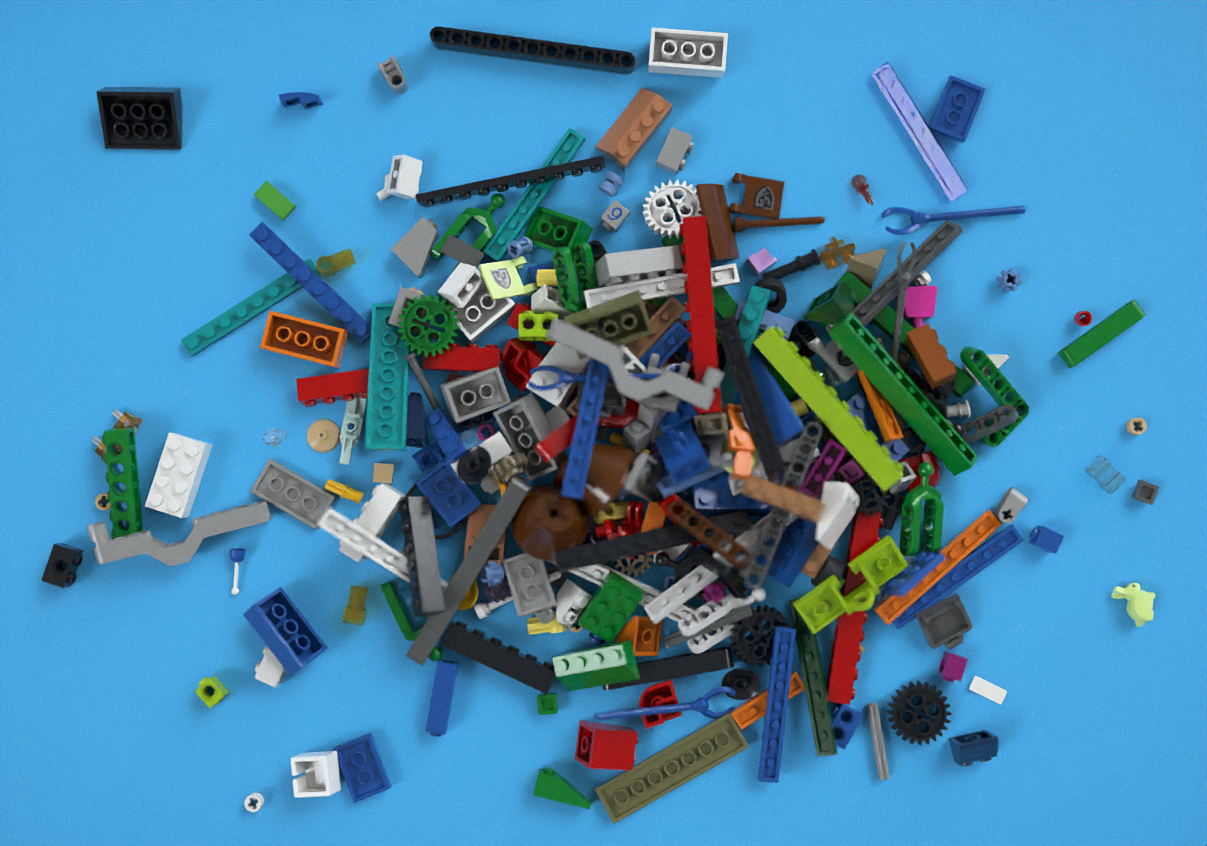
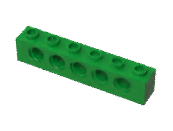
(129, 477)

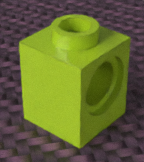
(220, 691)

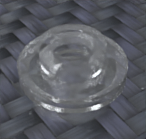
(465, 435)

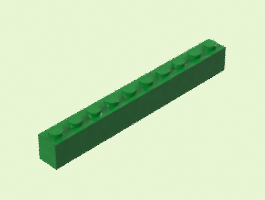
(903, 394)

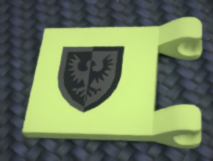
(504, 280)

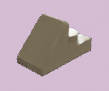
(711, 424)

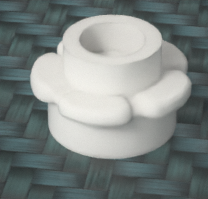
(922, 279)

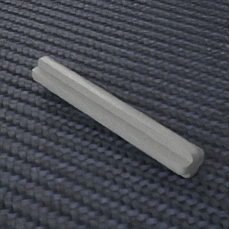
(878, 741)

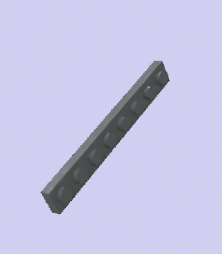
(889, 287)

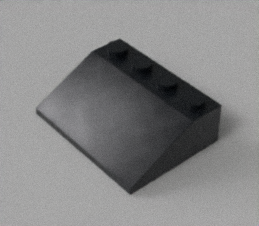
(141, 117)

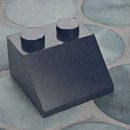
(974, 747)

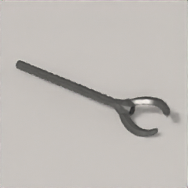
(903, 280)

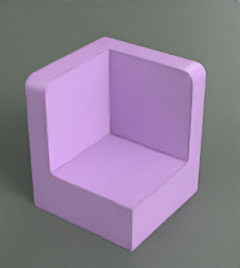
(761, 261)

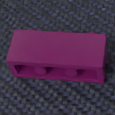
(824, 469)

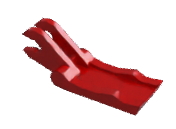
(632, 525)

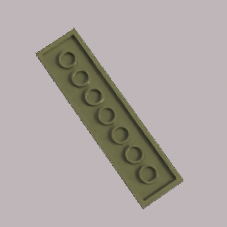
(671, 767)

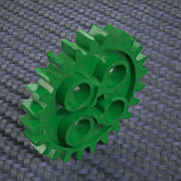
(423, 341)

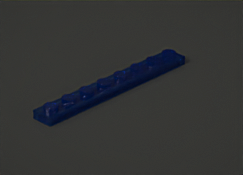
(919, 131)

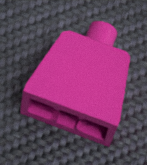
(919, 304)

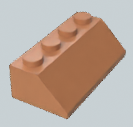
(634, 127)

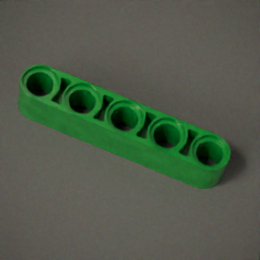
(1101, 333)

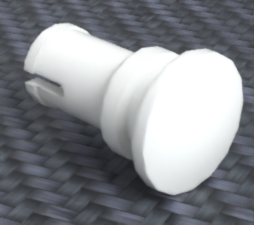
(960, 410)

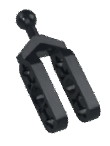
(932, 395)
(682, 569)

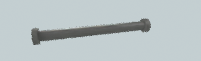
(422, 380)

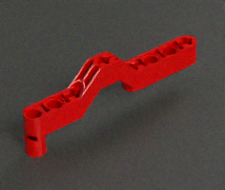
(563, 436)

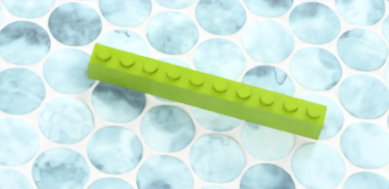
(829, 408)

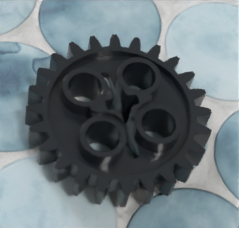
(753, 640)
(910, 727)

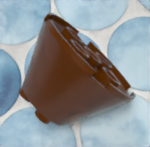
(604, 476)
(543, 535)

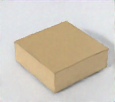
(383, 473)

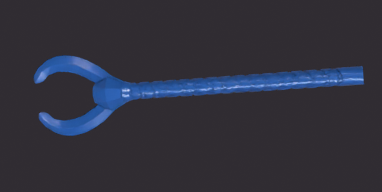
(919, 219)
(566, 377)
(700, 705)

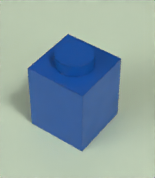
(1045, 539)

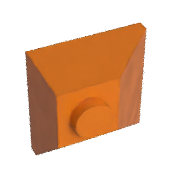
(643, 635)

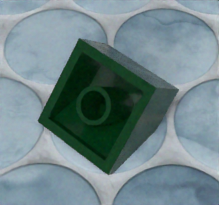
(831, 305)

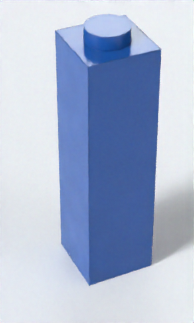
(442, 697)

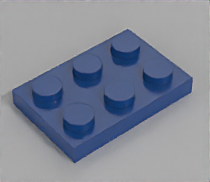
(956, 108)
(448, 494)
(914, 573)
(362, 767)

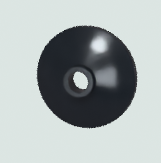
(474, 465)
(743, 682)

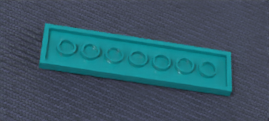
(386, 384)

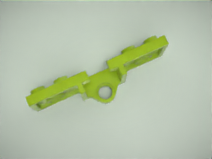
(825, 602)

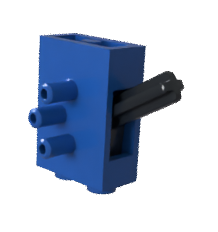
(681, 455)

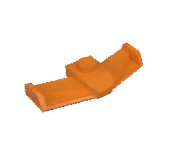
(741, 441)

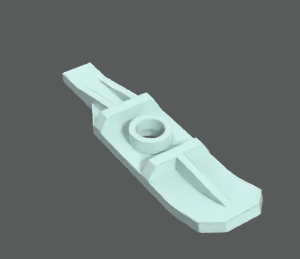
(349, 438)

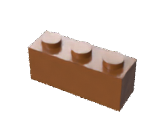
(930, 355)

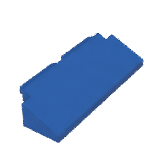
(781, 414)

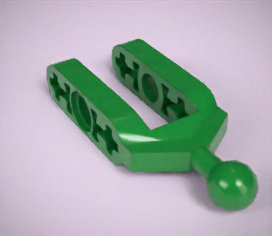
(480, 215)
(572, 302)
(912, 509)
(403, 620)

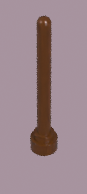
(741, 224)

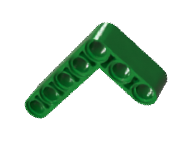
(997, 391)

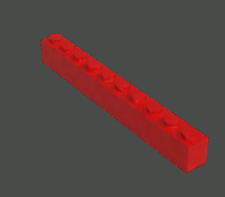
(700, 303)
(848, 628)

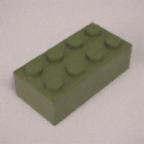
(614, 320)

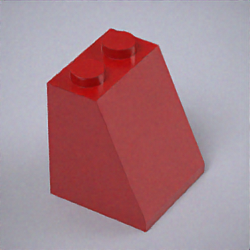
(606, 746)

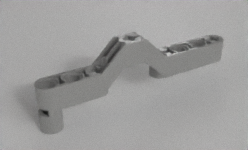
(628, 385)
(179, 552)

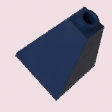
(416, 424)

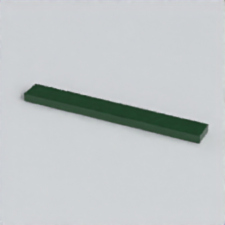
(814, 686)

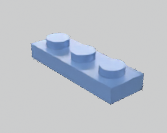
(769, 319)

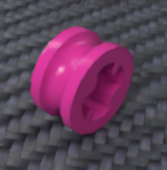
(480, 435)

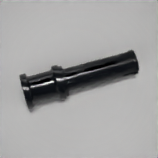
(799, 264)

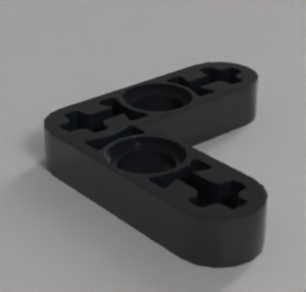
(725, 574)

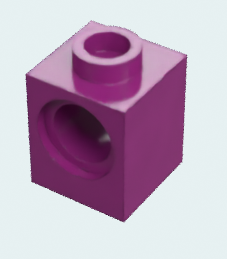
(851, 469)
(952, 667)

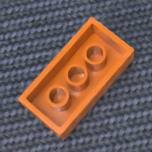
(304, 339)

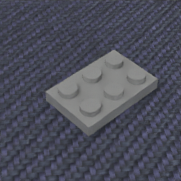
(529, 584)

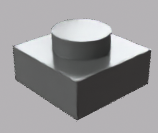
(1145, 492)

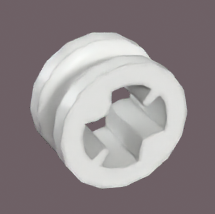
(249, 807)

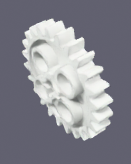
(656, 216)

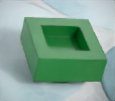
(547, 703)

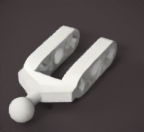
(729, 602)

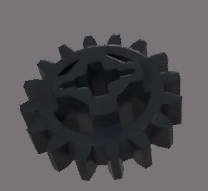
(874, 499)

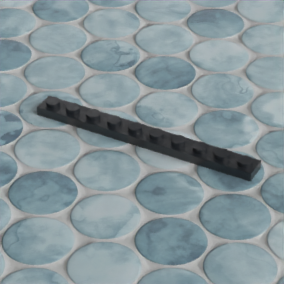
(517, 180)
(645, 542)

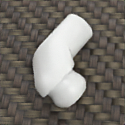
(383, 193)

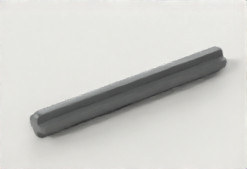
(732, 616)

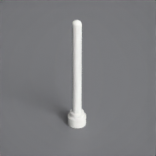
(483, 609)

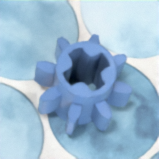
(1014, 280)
(492, 573)

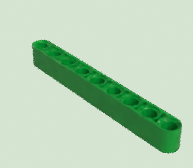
(885, 321)

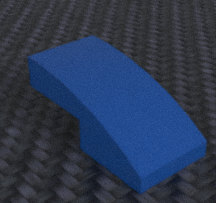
(307, 100)
(429, 456)

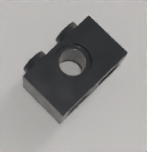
(54, 572)

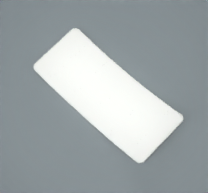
(988, 690)

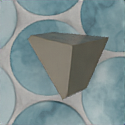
(867, 266)

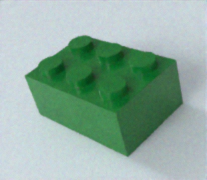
(610, 606)

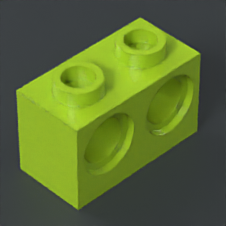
(537, 333)

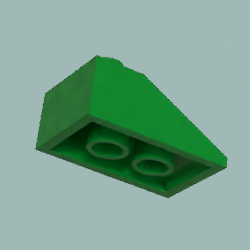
(556, 230)

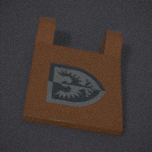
(760, 198)

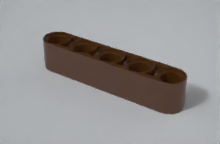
(713, 543)

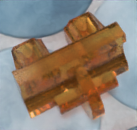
(829, 257)

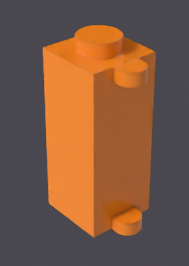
(654, 519)

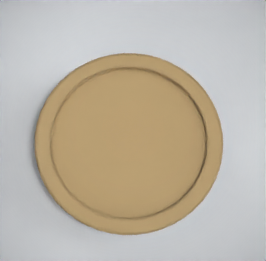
(323, 435)

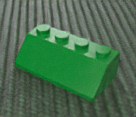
(596, 666)

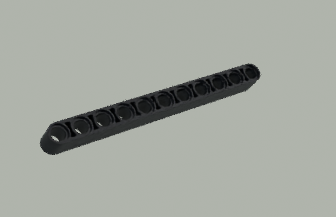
(525, 44)

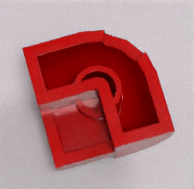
(518, 360)
(914, 463)
(658, 695)

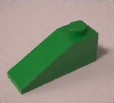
(555, 787)

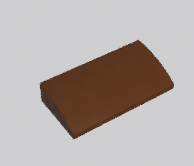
(719, 223)

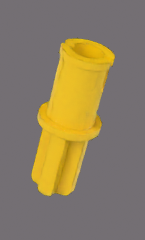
(344, 491)

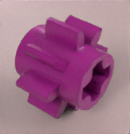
(714, 591)

